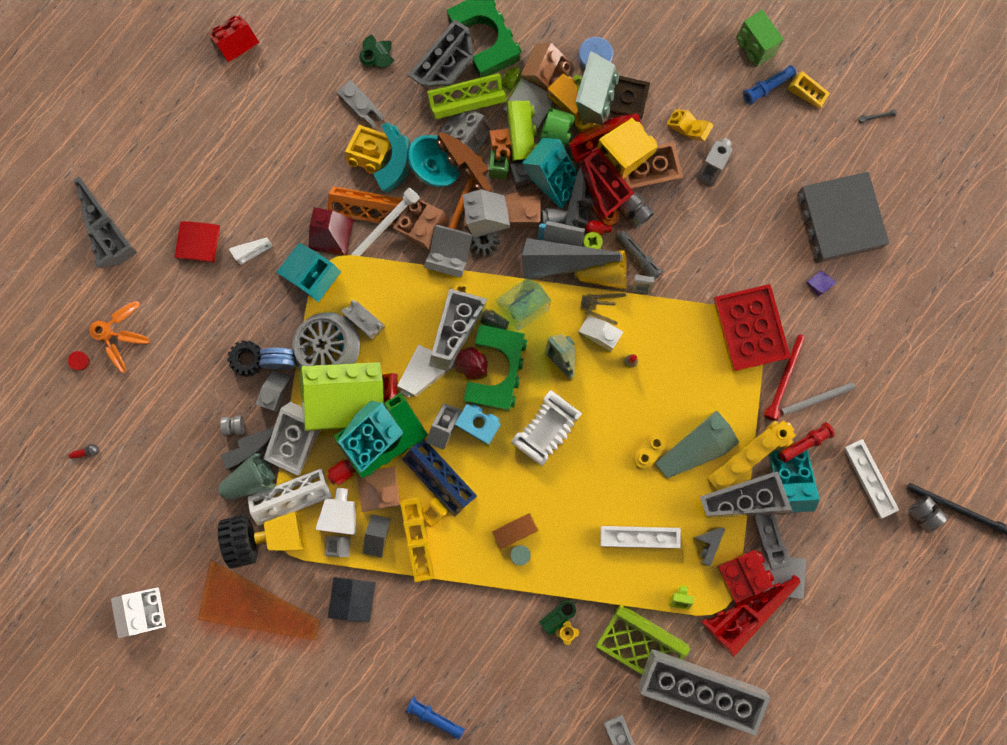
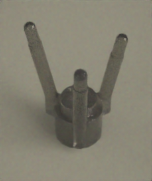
(590, 302)

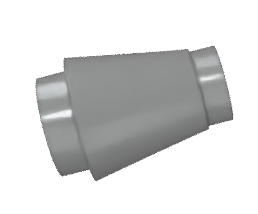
(553, 215)

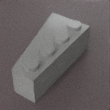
(456, 324)
(751, 497)

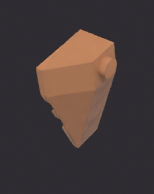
(522, 209)

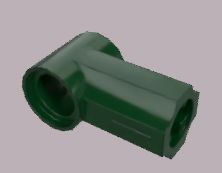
(556, 617)

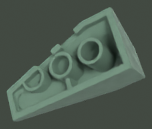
(562, 353)
(704, 443)

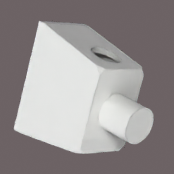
(338, 514)

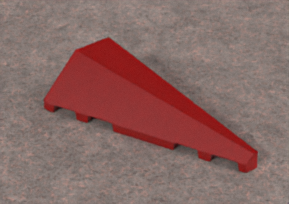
(739, 624)

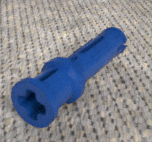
(762, 88)
(426, 714)

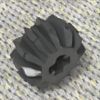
(486, 248)

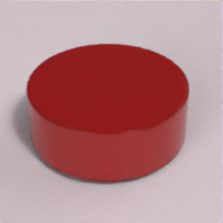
(78, 360)

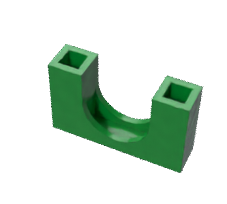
(504, 51)
(511, 346)
(409, 424)

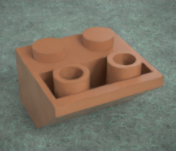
(545, 65)
(419, 222)

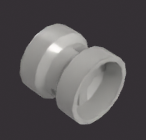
(232, 425)

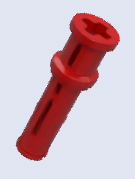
(813, 438)

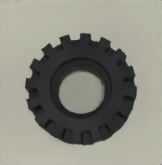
(235, 354)

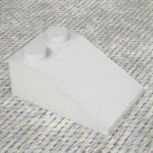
(289, 441)

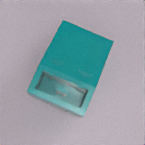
(551, 170)
(309, 271)
(369, 435)
(797, 480)

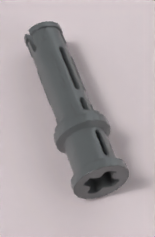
(645, 262)

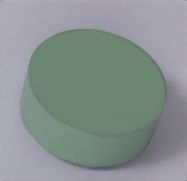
(520, 555)

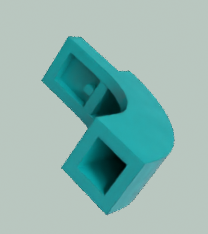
(398, 167)

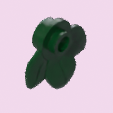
(378, 51)

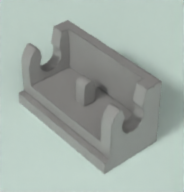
(363, 319)

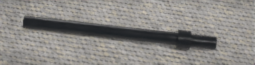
(998, 527)

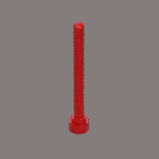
(772, 412)

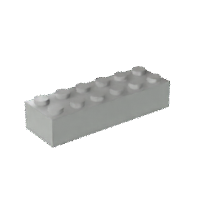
(703, 692)

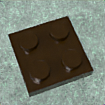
(629, 97)

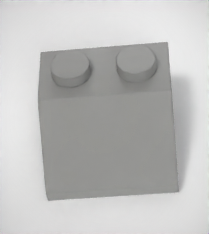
(485, 212)

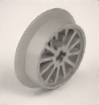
(346, 328)

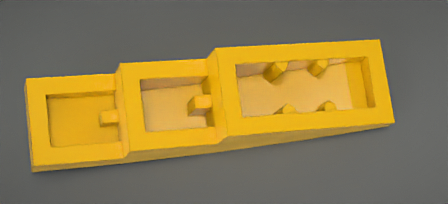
(417, 539)

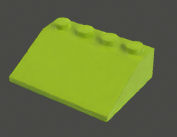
(337, 393)

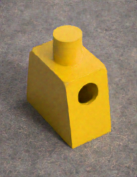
(281, 533)

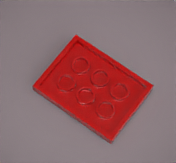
(752, 327)

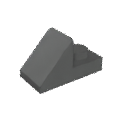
(712, 539)

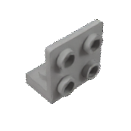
(468, 128)
(449, 251)

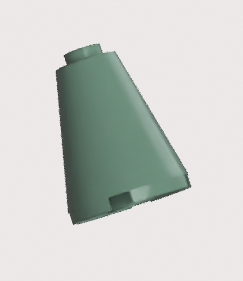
(248, 479)

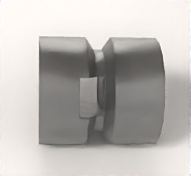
(636, 210)
(929, 516)

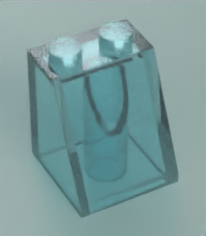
(524, 303)

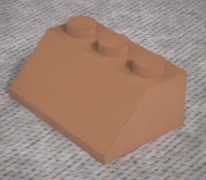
(657, 169)

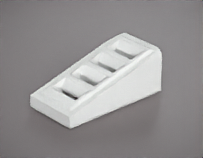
(248, 251)

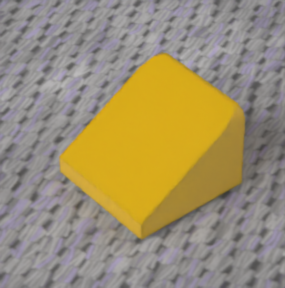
(434, 511)

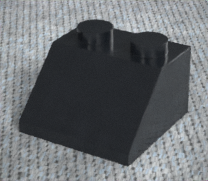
(351, 599)

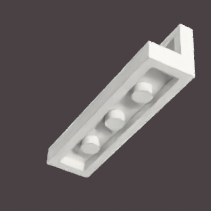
(289, 500)

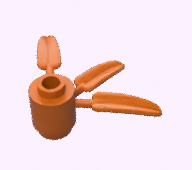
(125, 336)

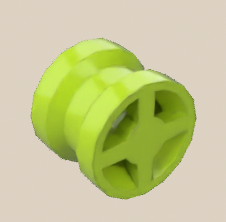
(591, 244)

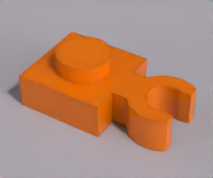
(501, 142)

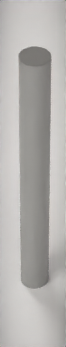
(817, 399)

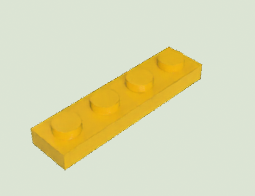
(744, 459)

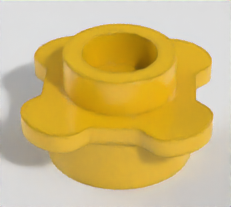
(567, 639)

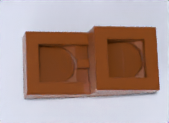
(515, 531)

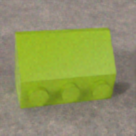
(521, 129)

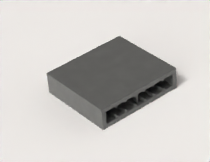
(842, 217)

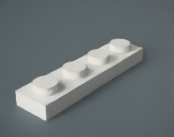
(871, 479)
(640, 537)

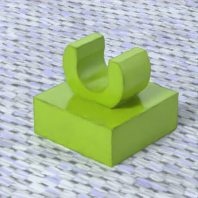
(681, 599)

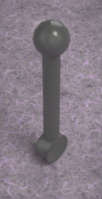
(863, 118)

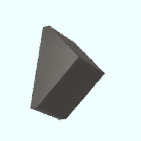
(376, 535)

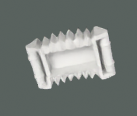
(548, 429)

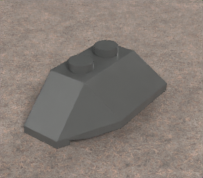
(445, 58)

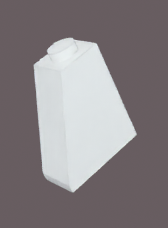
(419, 374)

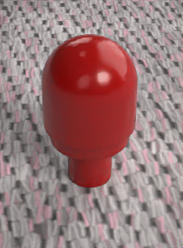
(598, 227)

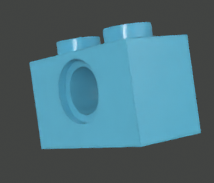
(484, 434)

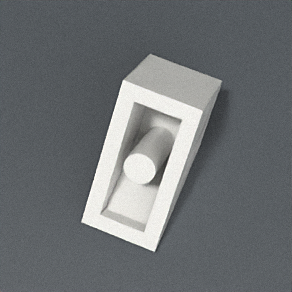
(600, 332)

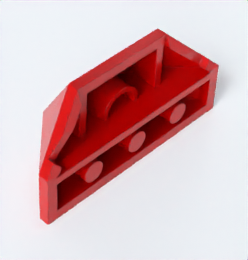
(587, 141)

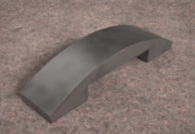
(771, 541)

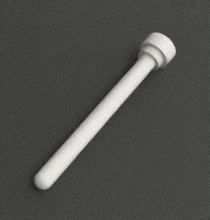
(408, 199)

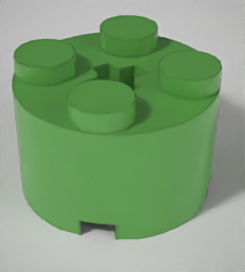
(557, 125)

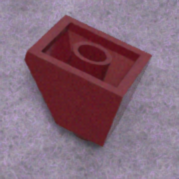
(329, 232)

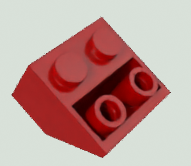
(233, 37)

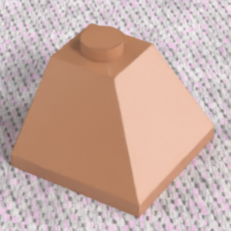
(379, 490)

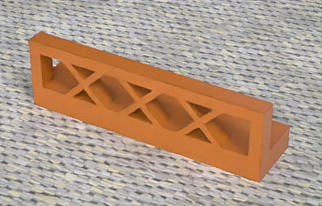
(362, 199)

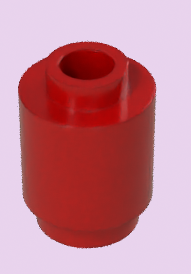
(341, 472)

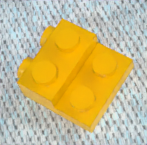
(367, 149)

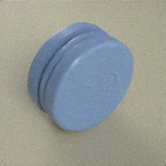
(597, 45)
(277, 358)

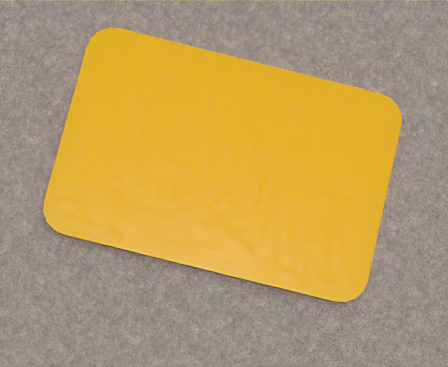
(589, 479)

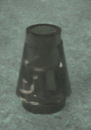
(493, 319)

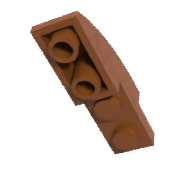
(462, 156)

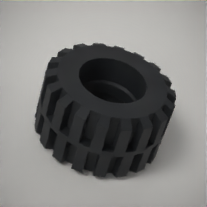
(237, 541)

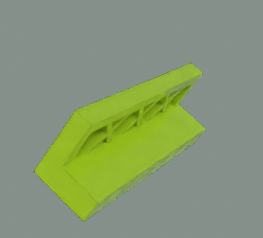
(469, 102)

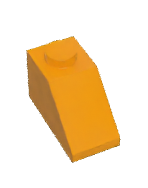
(564, 94)

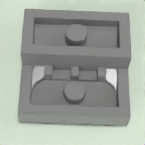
(537, 96)
(563, 234)

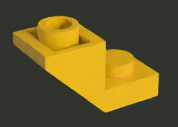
(687, 125)

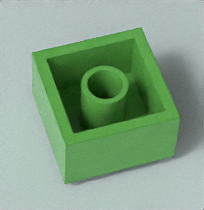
(759, 38)

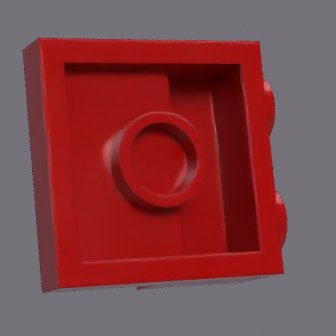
(746, 575)

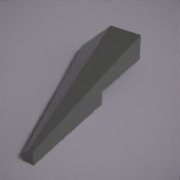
(106, 238)
(550, 258)

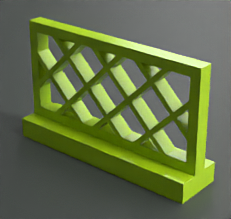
(646, 628)

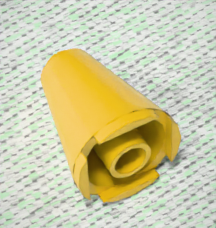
(609, 275)

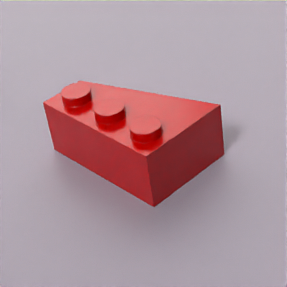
(604, 183)

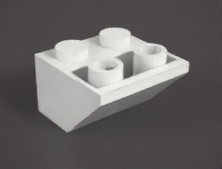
(138, 612)

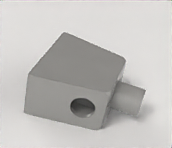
(716, 158)

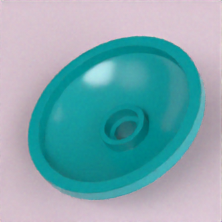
(430, 162)

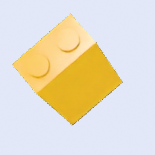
(627, 147)

